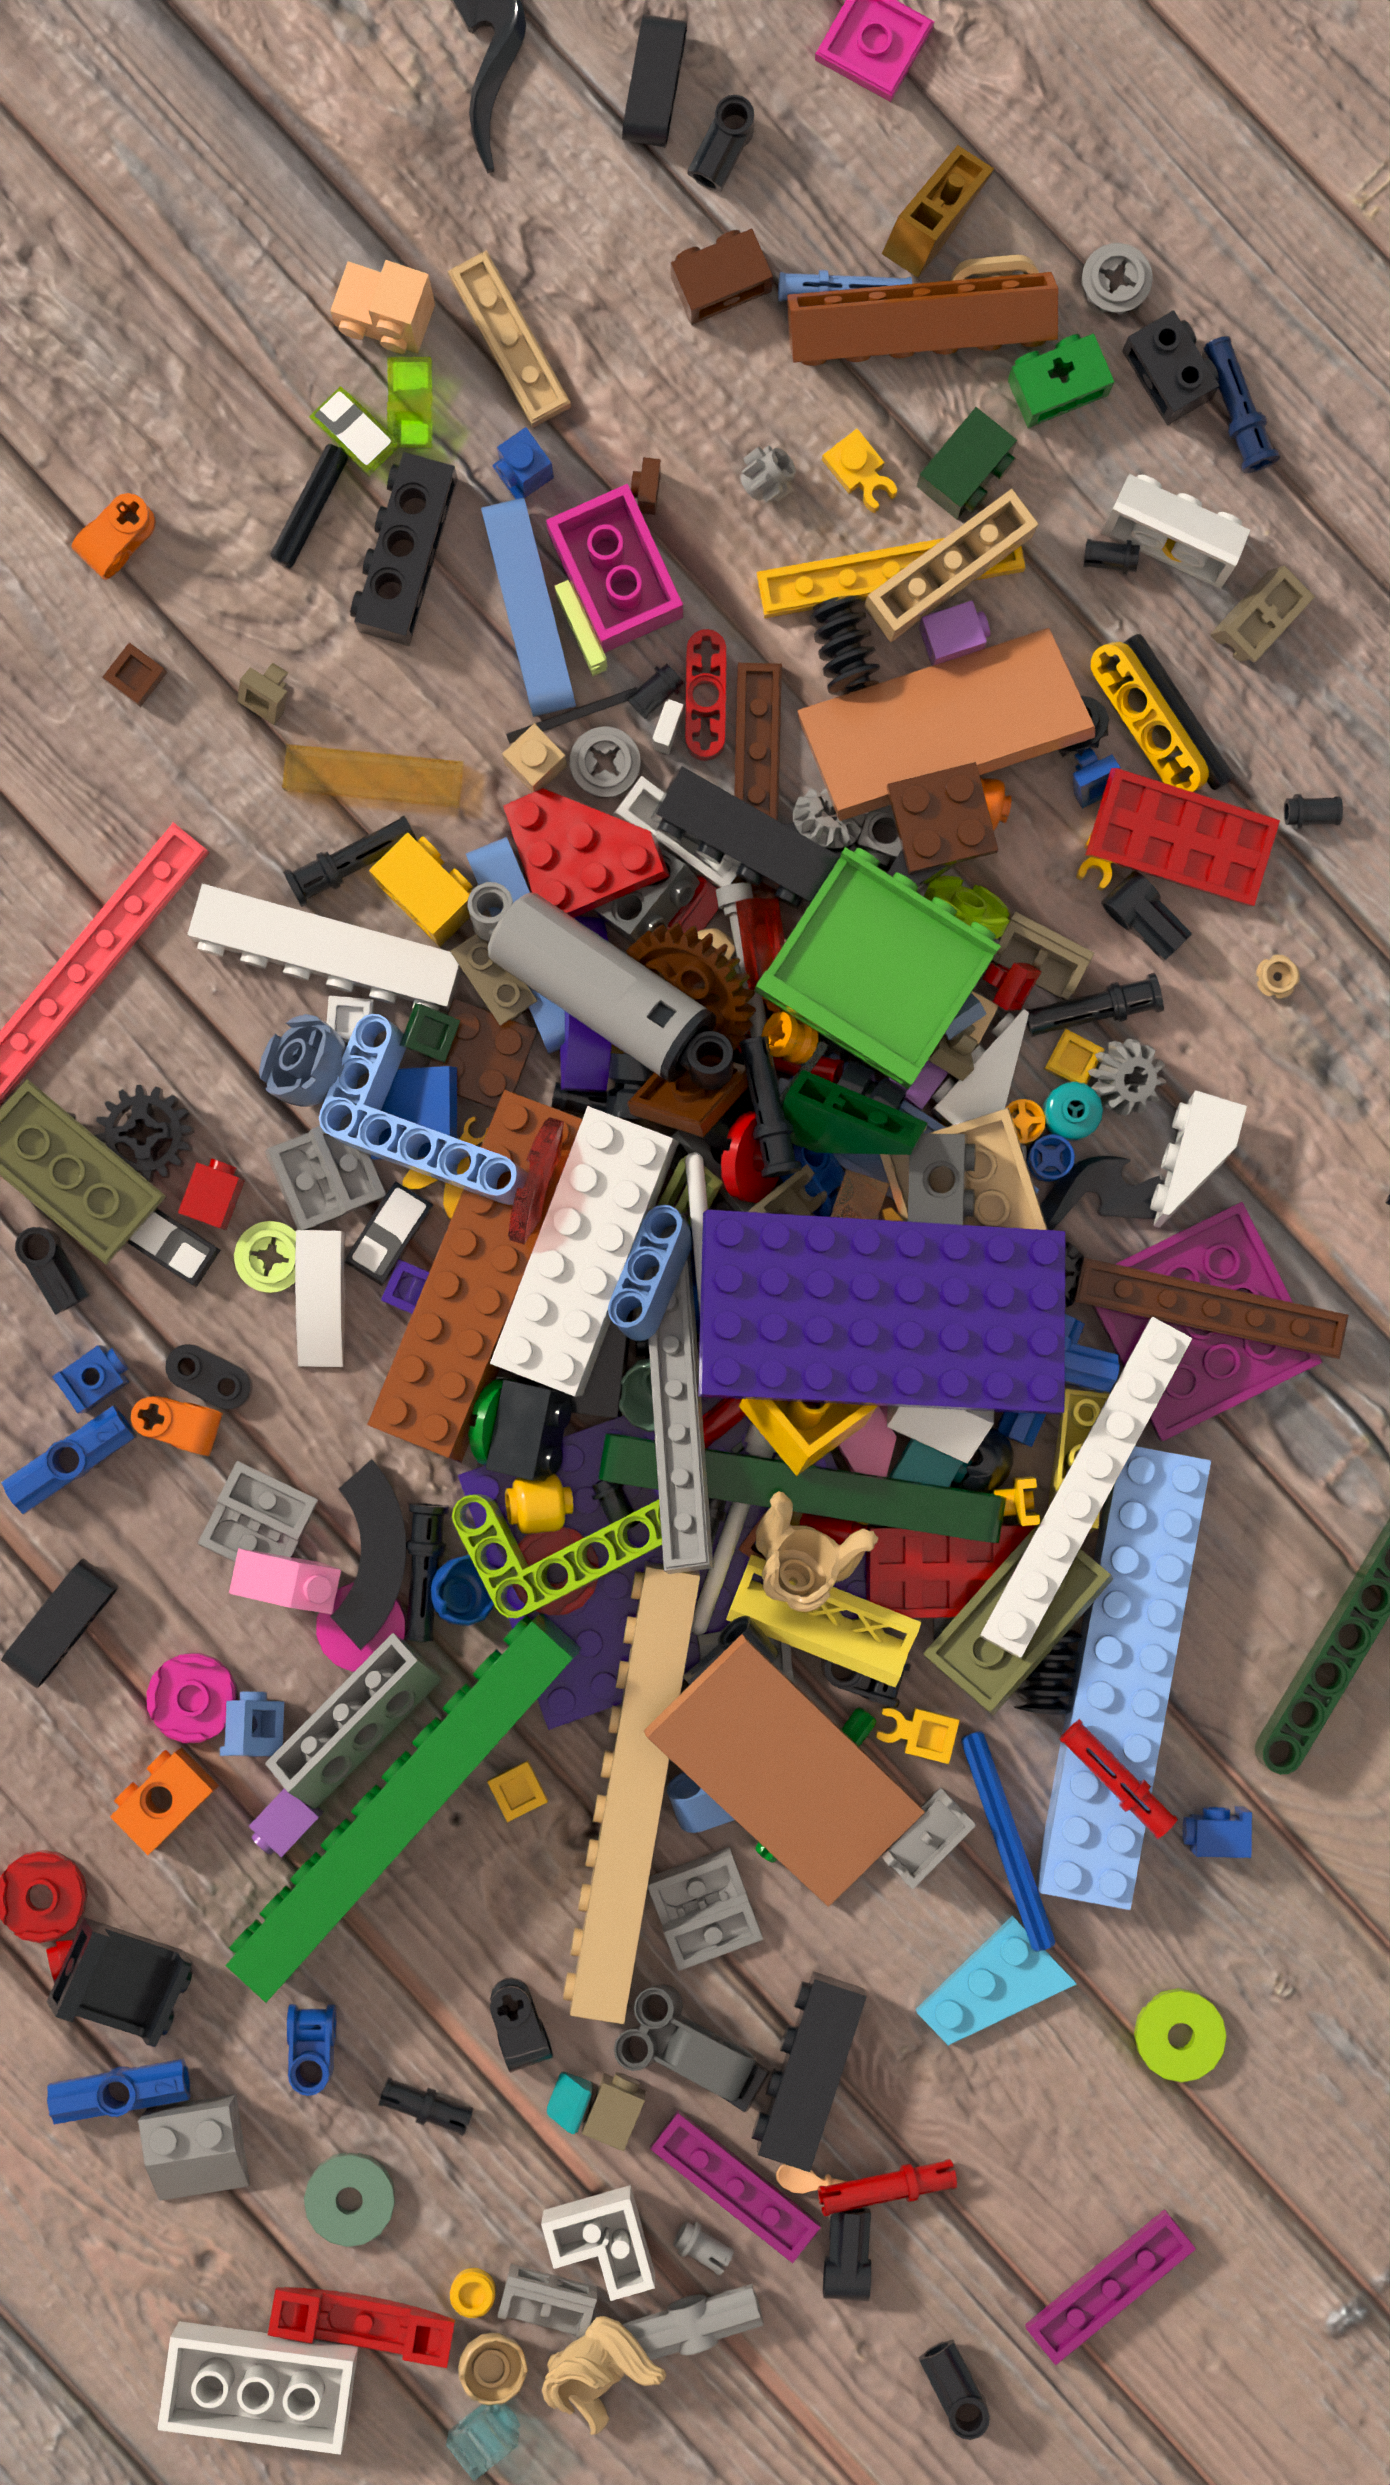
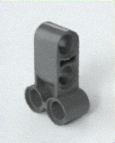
(685, 2047)

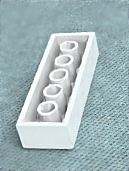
(581, 1251)

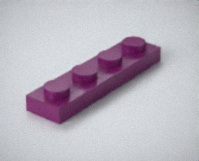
(735, 2186)
(1110, 2287)

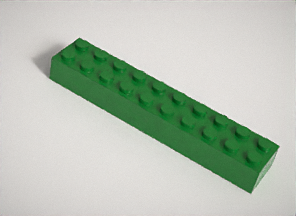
(394, 1815)

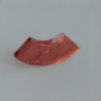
(529, 1200)

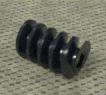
(842, 645)
(1047, 1678)

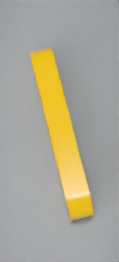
(1156, 713)

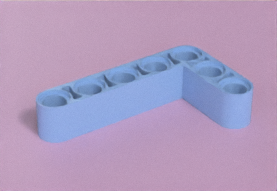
(406, 1136)

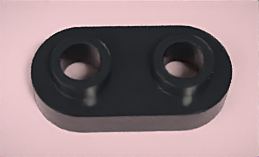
(208, 1375)

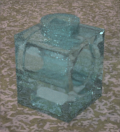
(484, 2438)

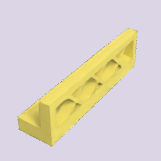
(825, 1632)

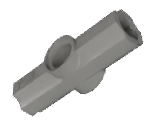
(697, 2322)

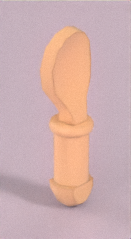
(801, 2181)

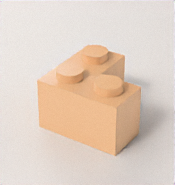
(384, 305)

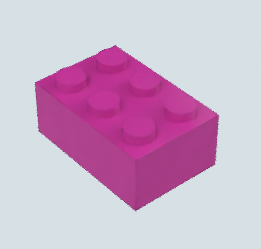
(615, 568)

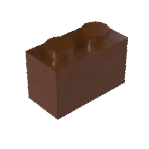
(721, 275)

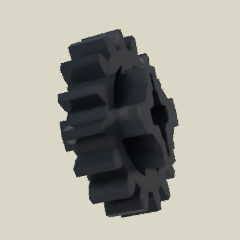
(143, 1113)

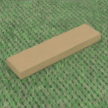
(509, 339)

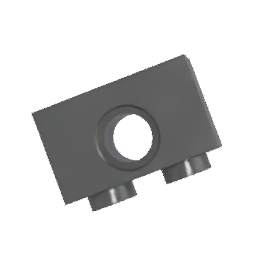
(924, 1202)

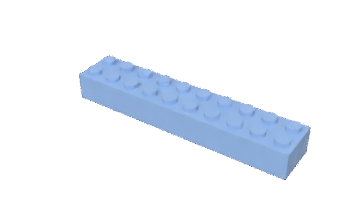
(1124, 1674)

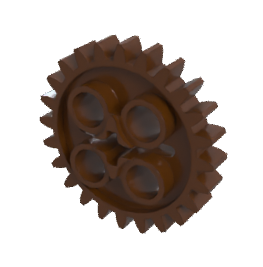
(701, 974)

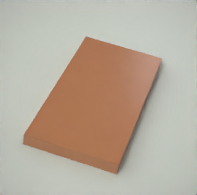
(970, 709)
(784, 1770)

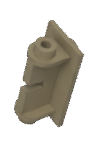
(499, 990)

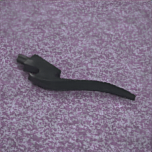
(509, 24)
(1103, 1177)

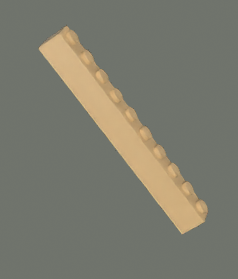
(633, 1796)

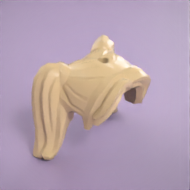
(804, 1557)
(593, 2366)

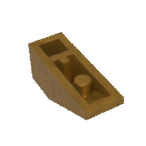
(936, 211)

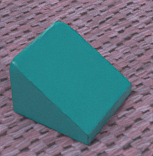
(569, 2101)

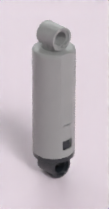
(601, 986)

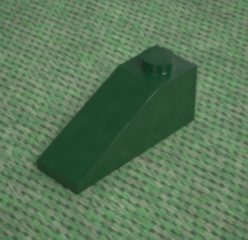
(846, 1122)

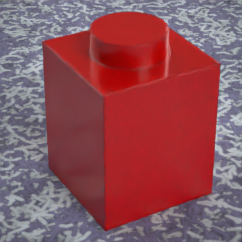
(212, 1194)

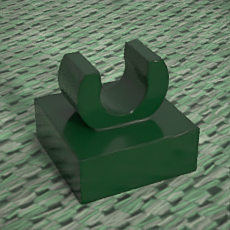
(430, 1032)

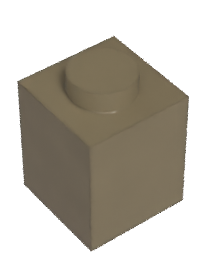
(614, 2110)

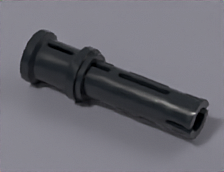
(330, 869)
(1115, 1002)
(772, 1128)
(421, 1625)

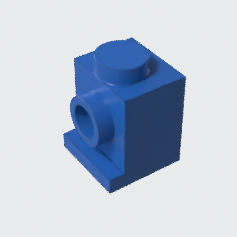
(523, 464)
(85, 1396)
(1219, 1833)

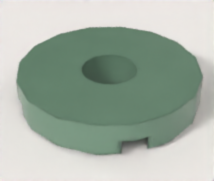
(343, 2225)

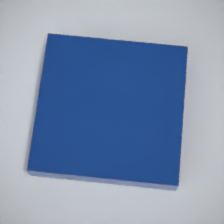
(425, 1098)

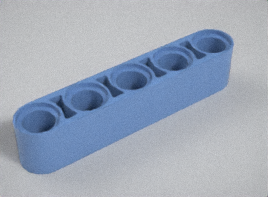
(528, 607)
(498, 864)

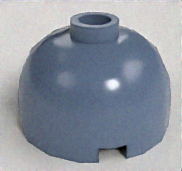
(303, 1061)

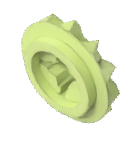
(253, 1270)

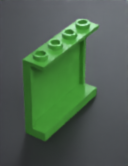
(878, 966)

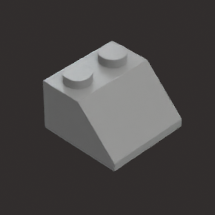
(194, 2147)

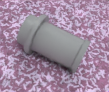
(702, 2247)

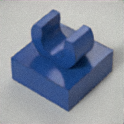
(1091, 776)

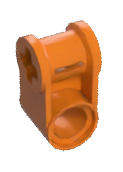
(111, 538)
(184, 1424)

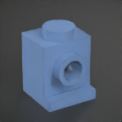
(253, 1726)

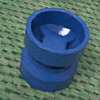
(1056, 1158)

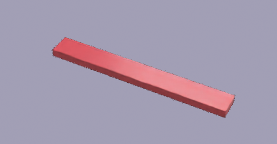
(96, 953)

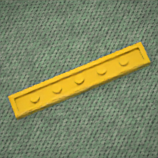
(808, 584)

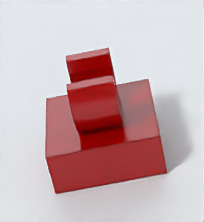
(1013, 983)

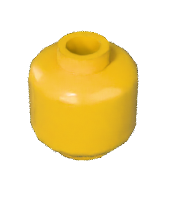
(538, 1504)

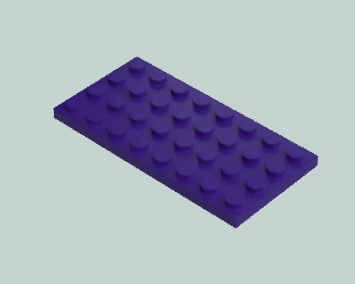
(882, 1313)

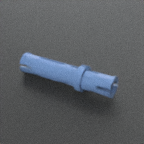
(807, 283)

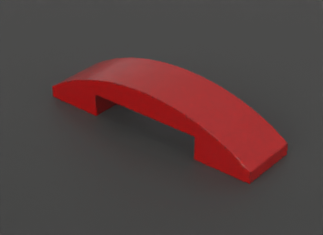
(362, 2322)

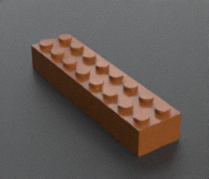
(466, 1298)

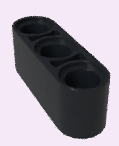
(654, 80)
(59, 1623)

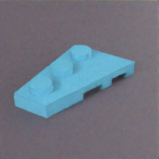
(993, 1985)

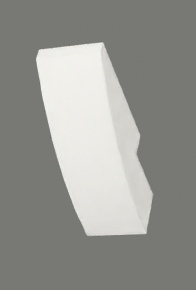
(639, 807)
(320, 1297)

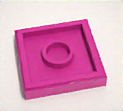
(874, 43)

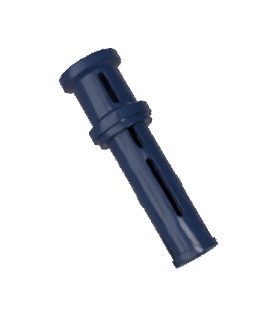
(1246, 423)

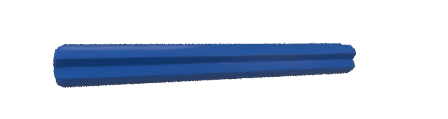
(1008, 1841)

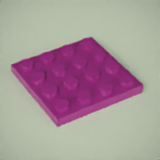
(1216, 1367)

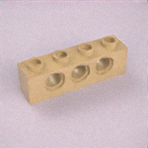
(951, 565)

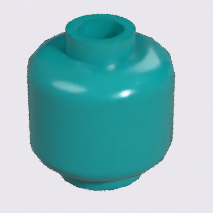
(1070, 1127)

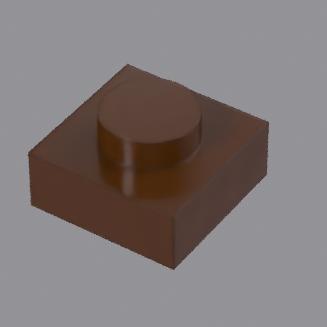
(646, 485)
(134, 674)

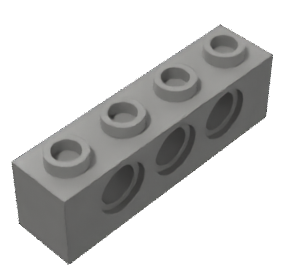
(353, 1721)

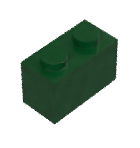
(967, 464)

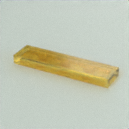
(373, 776)

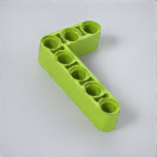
(534, 1577)

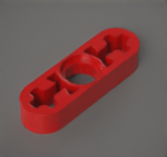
(718, 663)

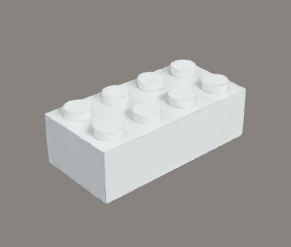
(257, 2388)

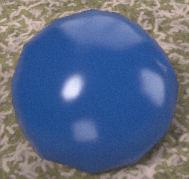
(460, 1593)

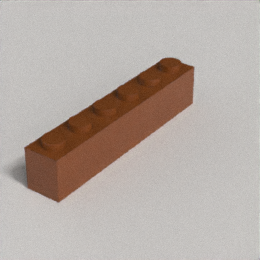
(923, 318)

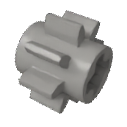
(768, 474)

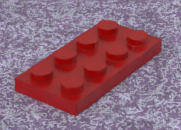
(1182, 837)
(933, 1572)

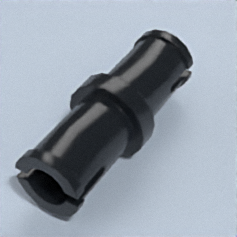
(425, 2106)

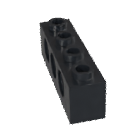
(397, 617)

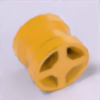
(790, 1038)
(1024, 1113)

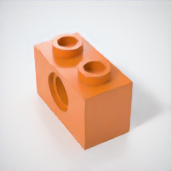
(152, 1825)

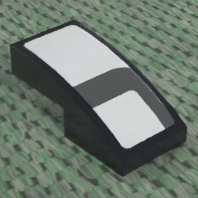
(388, 1233)
(175, 1247)

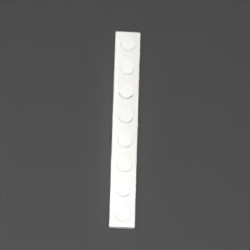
(1085, 1487)

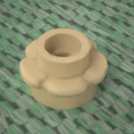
(1289, 976)

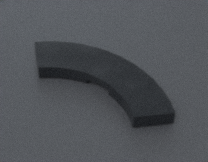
(381, 1555)

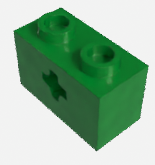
(1048, 398)

